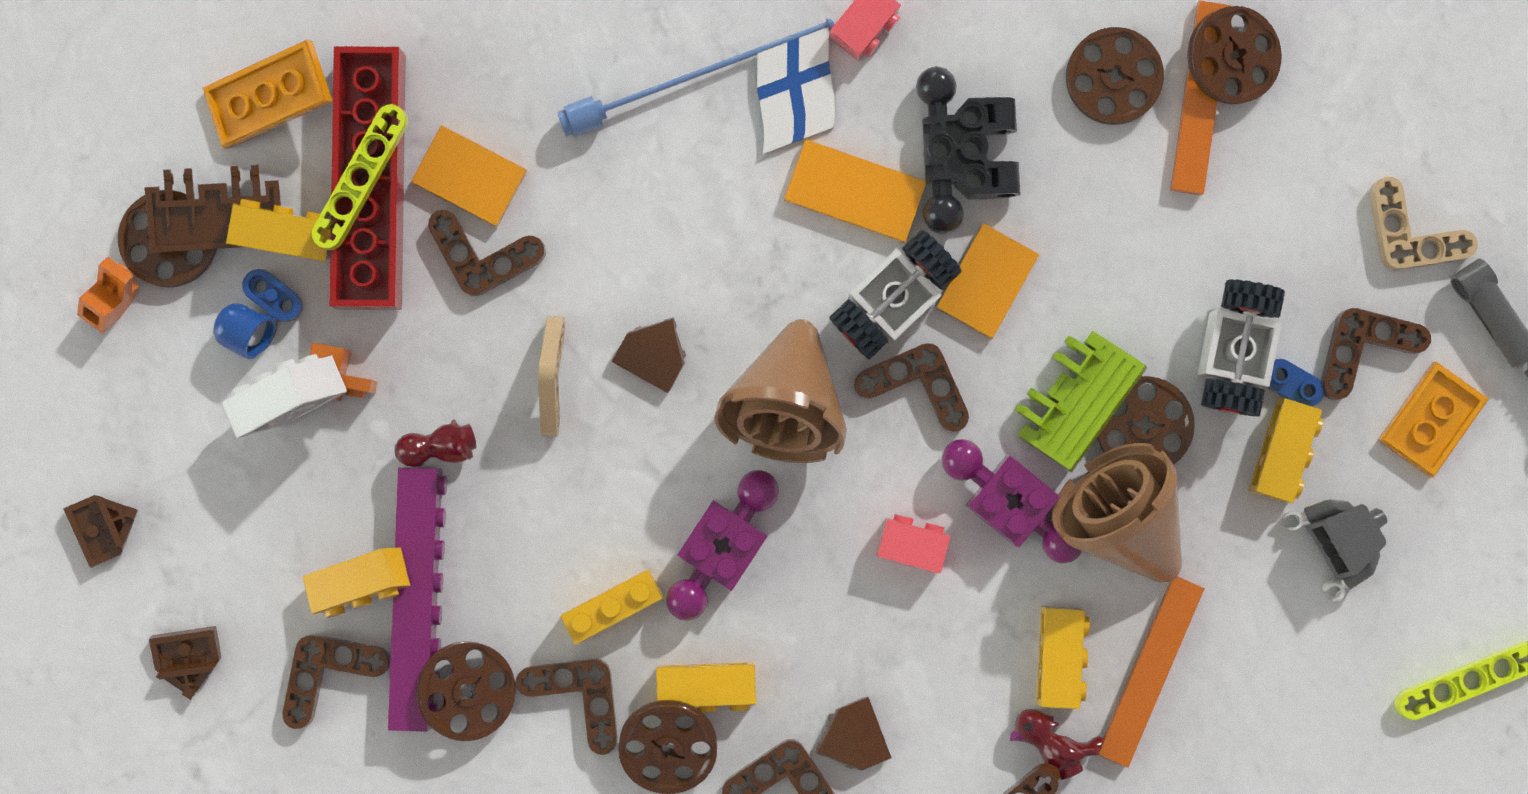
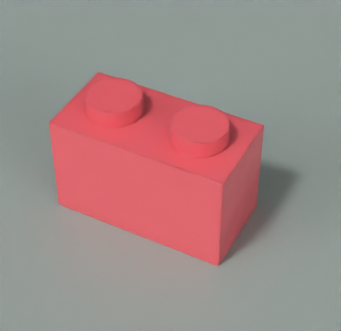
(863, 24)
(912, 544)

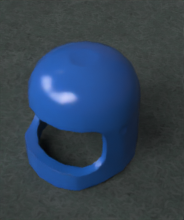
(236, 326)

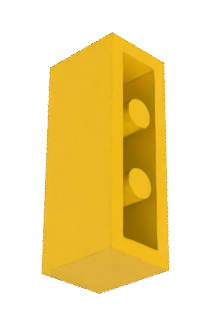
(275, 230)
(1286, 451)
(356, 582)
(612, 606)
(1062, 657)
(708, 685)

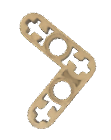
(1402, 238)
(548, 375)

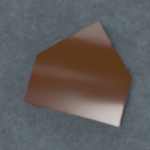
(653, 354)
(100, 527)
(185, 657)
(854, 736)

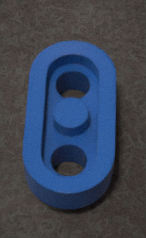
(273, 296)
(1294, 382)

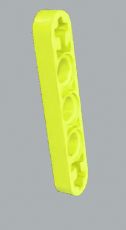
(360, 160)
(1457, 689)

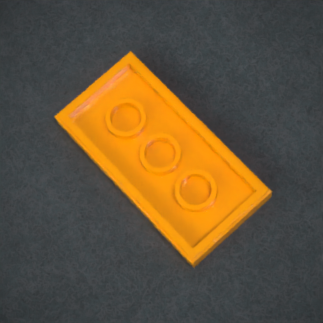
(267, 94)
(855, 191)

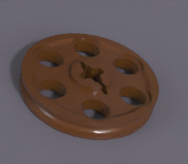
(1240, 68)
(1101, 83)
(147, 269)
(1155, 413)
(450, 690)
(667, 761)

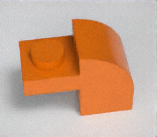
(108, 296)
(354, 385)

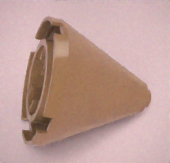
(786, 401)
(1125, 511)

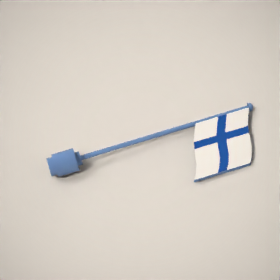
(791, 90)

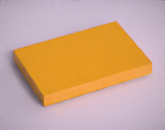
(469, 176)
(988, 281)
(1433, 419)

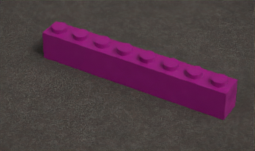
(416, 607)

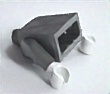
(1346, 538)

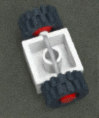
(895, 294)
(1241, 347)

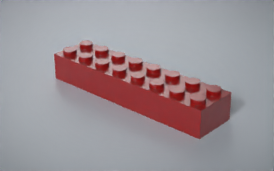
(370, 259)

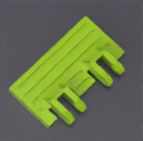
(1083, 402)

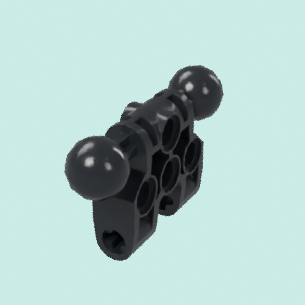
(994, 117)

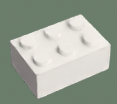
(283, 395)

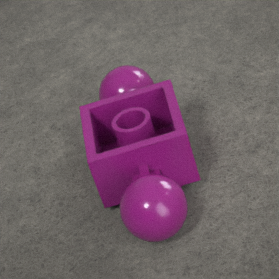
(964, 461)
(688, 597)

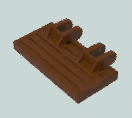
(201, 221)

